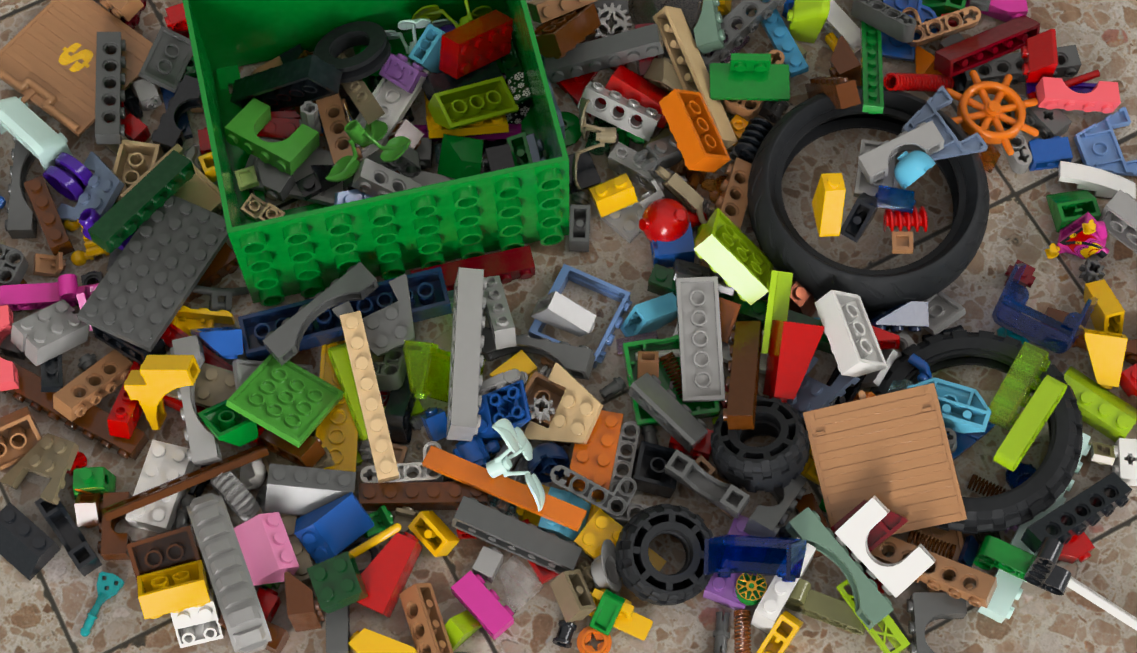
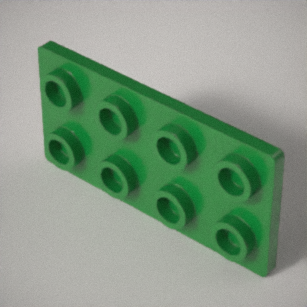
(749, 78)

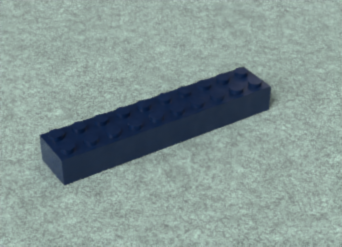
(427, 299)

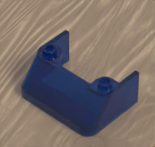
(1033, 325)
(754, 555)

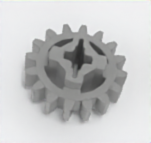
(618, 24)

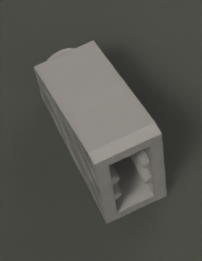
(564, 314)

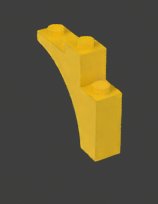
(155, 379)

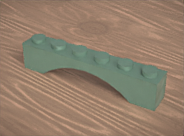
(708, 29)
(869, 602)

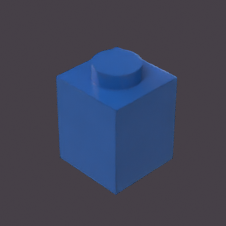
(435, 423)

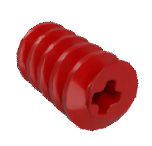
(902, 219)

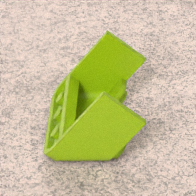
(807, 19)

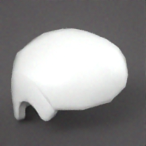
(253, 474)

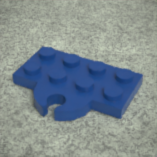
(900, 50)

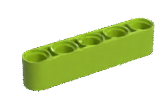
(342, 368)
(1030, 423)

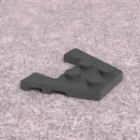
(391, 325)

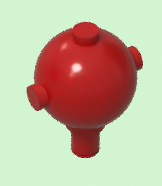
(667, 220)

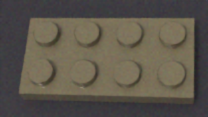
(211, 386)

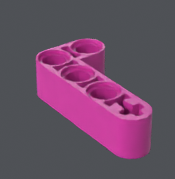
(40, 294)

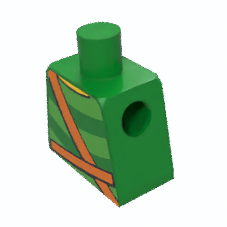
(93, 480)

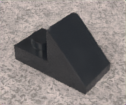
(315, 182)

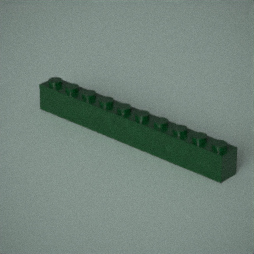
(662, 283)

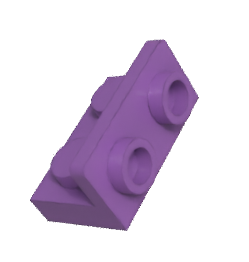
(402, 72)

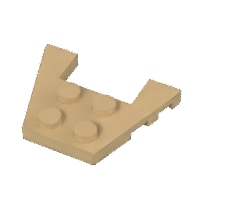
(574, 415)

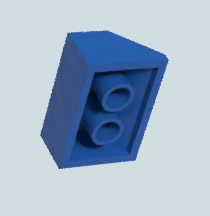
(223, 341)

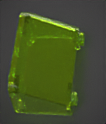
(428, 370)

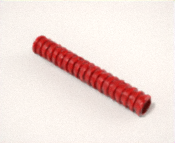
(916, 82)

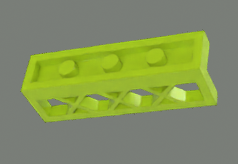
(777, 303)
(887, 625)

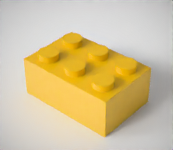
(173, 589)

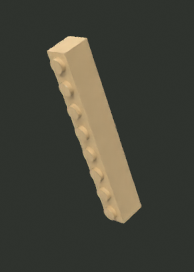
(691, 67)
(369, 397)

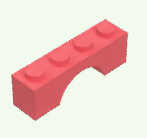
(1054, 94)
(8, 371)

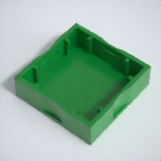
(641, 417)

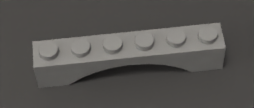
(203, 445)

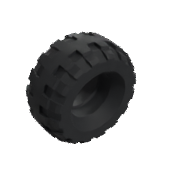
(768, 465)
(634, 562)

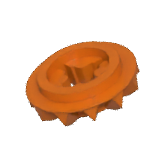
(585, 637)

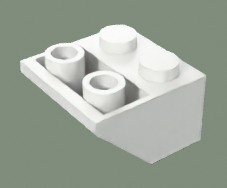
(198, 624)

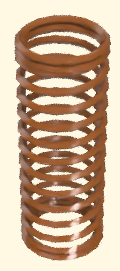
(744, 630)

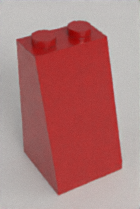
(637, 88)
(789, 357)
(389, 573)

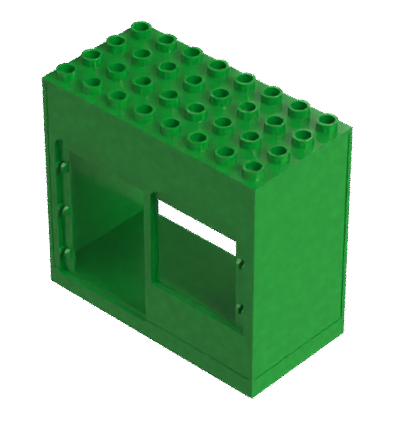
(384, 231)

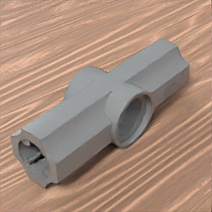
(310, 116)

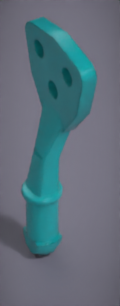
(103, 595)

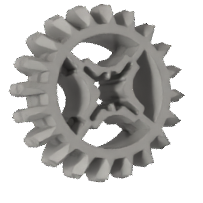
(235, 495)

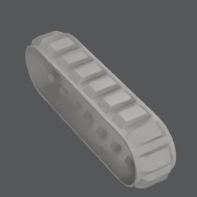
(229, 574)

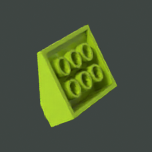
(734, 257)

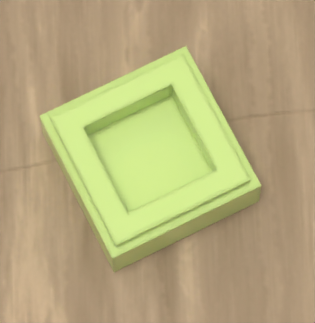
(246, 178)

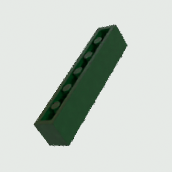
(141, 201)

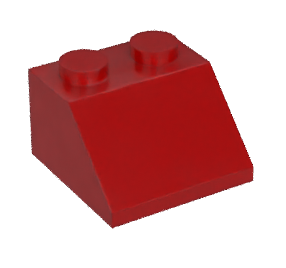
(1039, 56)

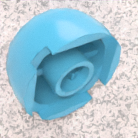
(911, 167)

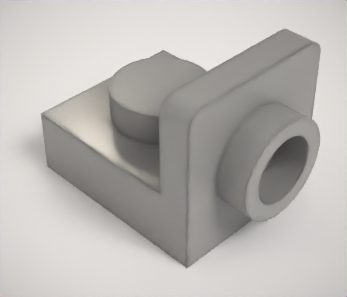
(649, 196)

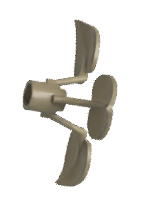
(603, 135)

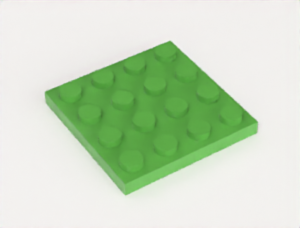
(285, 400)

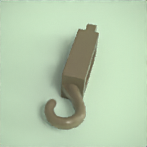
(683, 192)

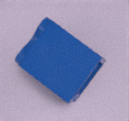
(666, 252)

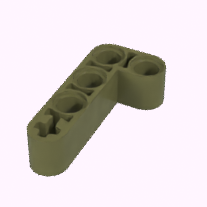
(823, 608)

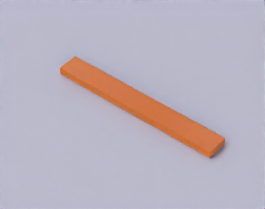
(502, 488)

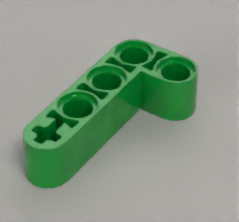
(1002, 556)

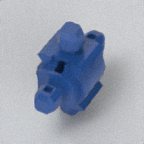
(476, 451)

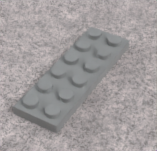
(700, 339)

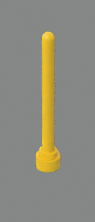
(376, 540)

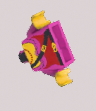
(1081, 238)

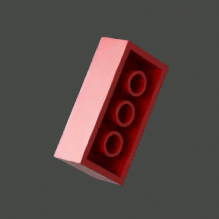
(476, 44)

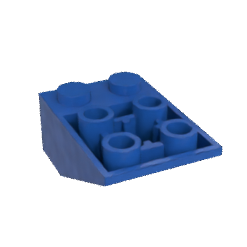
(507, 403)

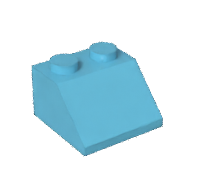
(561, 531)

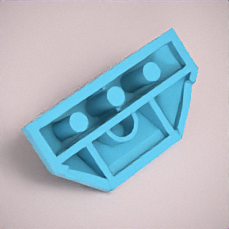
(960, 406)

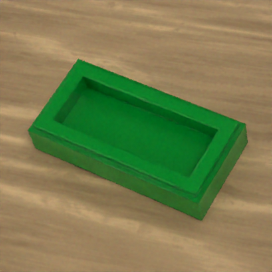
(607, 612)

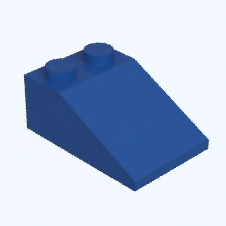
(332, 527)

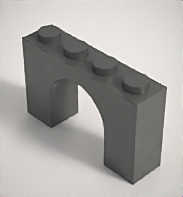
(929, 607)

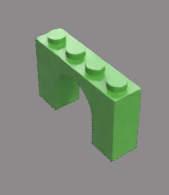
(283, 155)

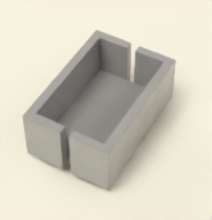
(49, 332)

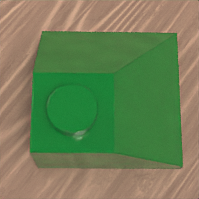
(460, 156)
(228, 424)

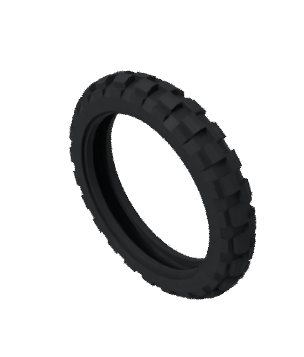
(1065, 428)

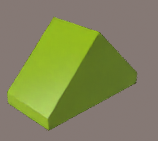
(461, 628)

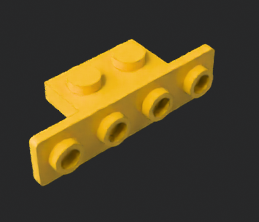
(200, 318)
(627, 620)

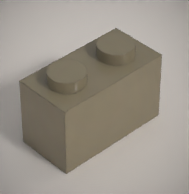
(573, 595)

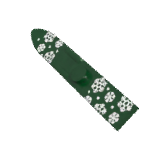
(515, 76)

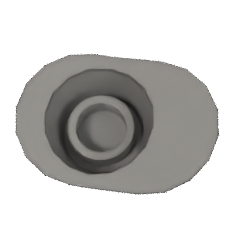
(604, 568)

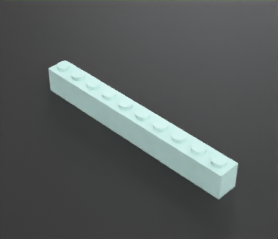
(1009, 585)

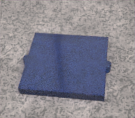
(895, 199)

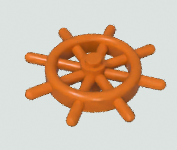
(992, 112)

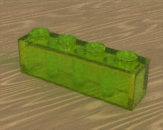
(1018, 385)

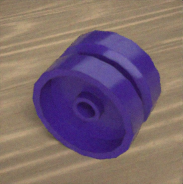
(68, 176)

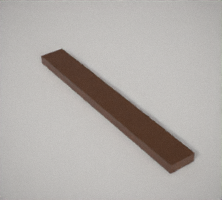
(184, 482)

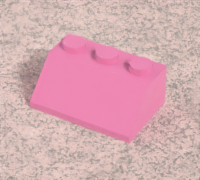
(266, 548)

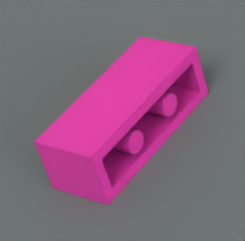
(483, 604)

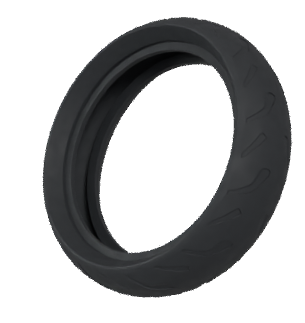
(820, 274)

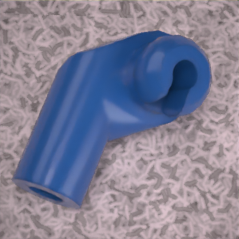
(922, 366)

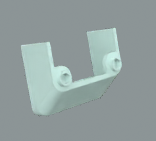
(31, 131)

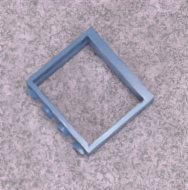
(569, 273)

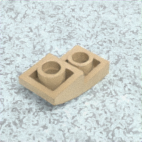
(260, 210)

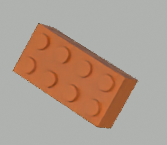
(694, 131)
(597, 457)

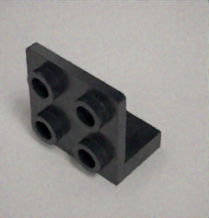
(586, 172)

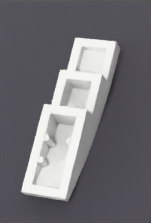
(1094, 179)

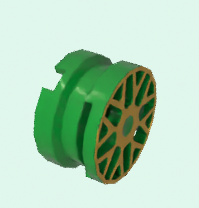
(750, 589)

